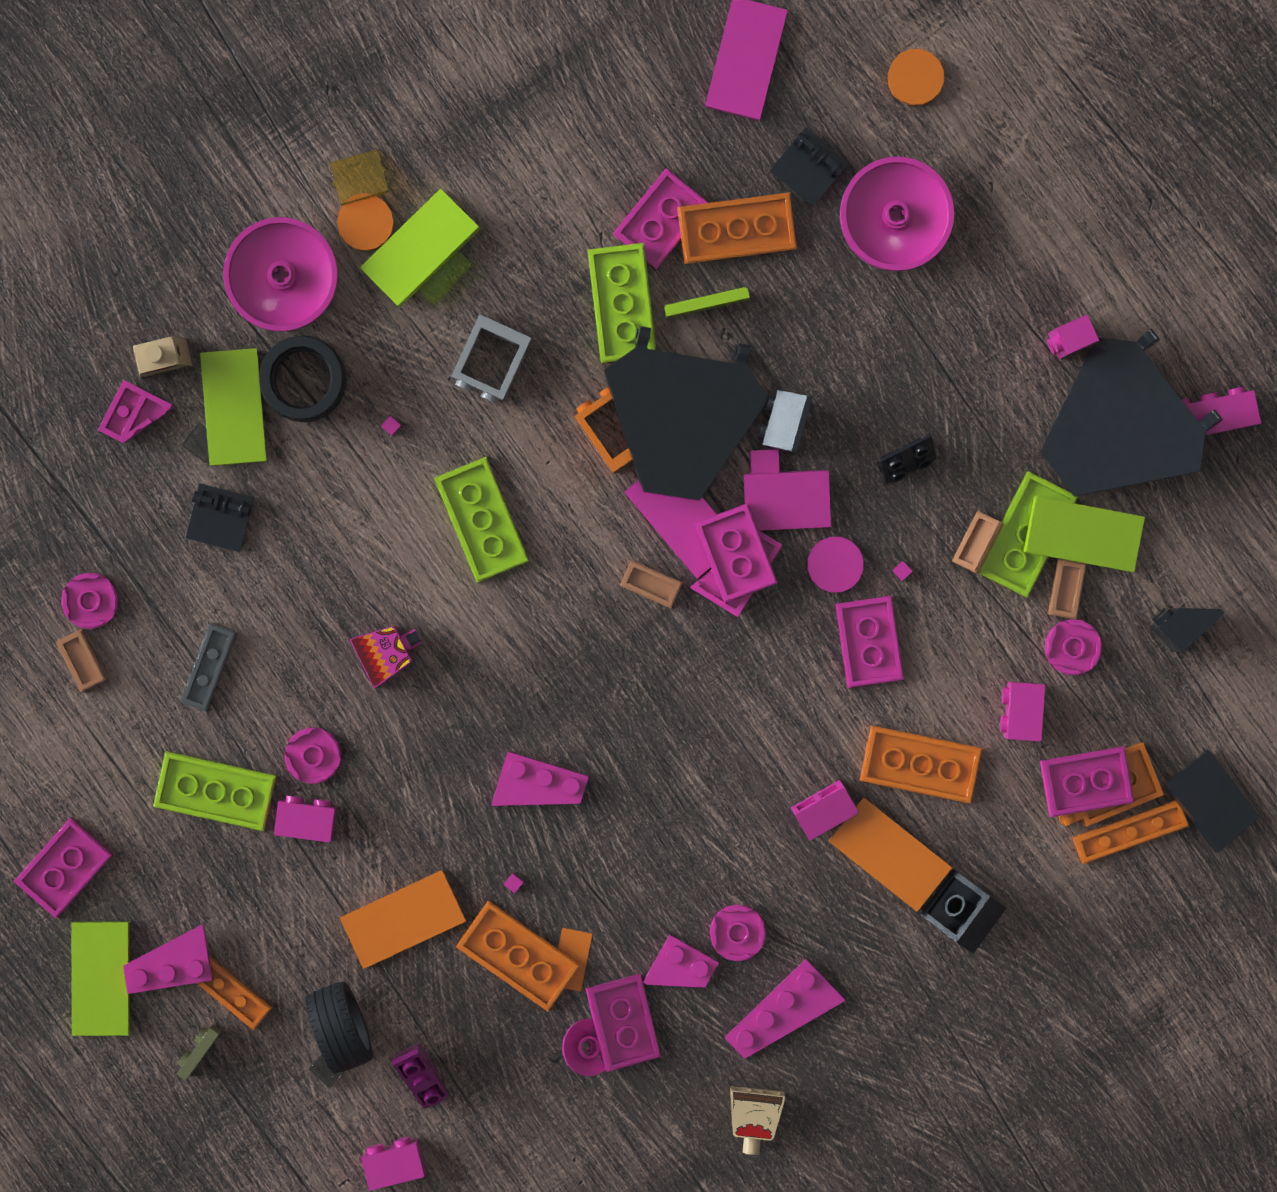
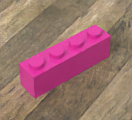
(1236, 409)

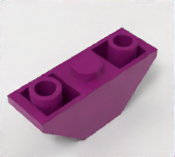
(420, 1075)

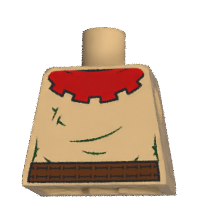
(162, 356)
(755, 1115)

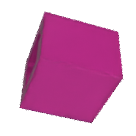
(391, 426)
(902, 571)
(513, 882)

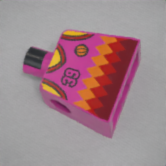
(385, 652)

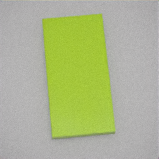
(420, 248)
(620, 298)
(233, 407)
(481, 519)
(1084, 534)
(1006, 560)
(215, 791)
(98, 978)

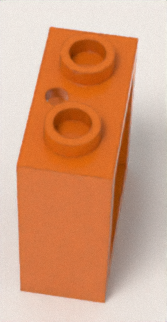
(586, 410)

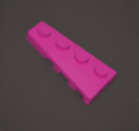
(789, 1006)

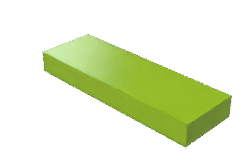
(706, 302)

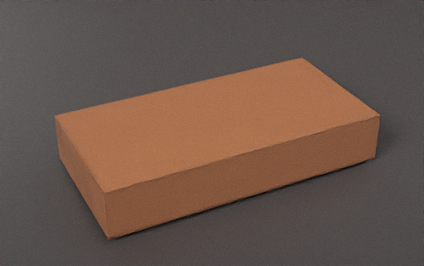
(977, 542)
(651, 584)
(1067, 589)
(81, 660)

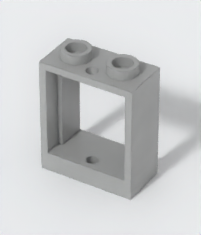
(505, 333)

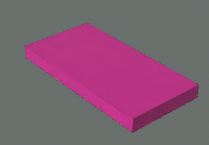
(746, 58)
(675, 524)

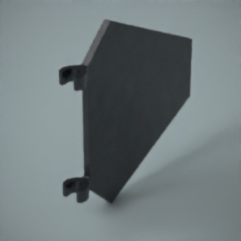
(682, 414)
(1123, 423)

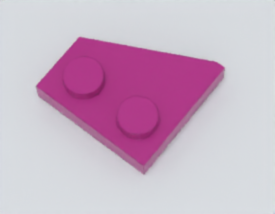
(132, 412)
(680, 966)

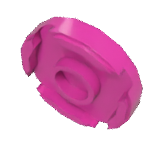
(835, 564)
(90, 600)
(1073, 647)
(312, 755)
(737, 932)

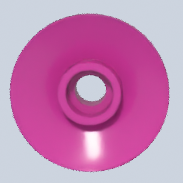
(583, 1063)

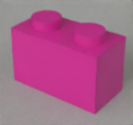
(1072, 337)
(1023, 711)
(305, 820)
(393, 1163)

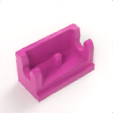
(824, 810)

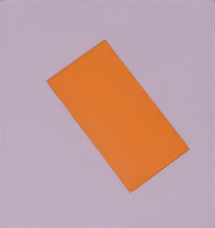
(577, 946)

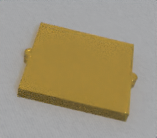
(359, 177)

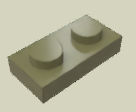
(190, 1060)

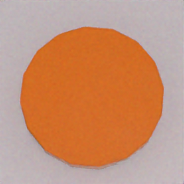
(915, 77)
(365, 224)

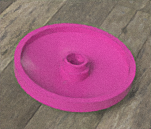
(896, 214)
(280, 274)

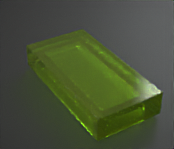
(445, 278)

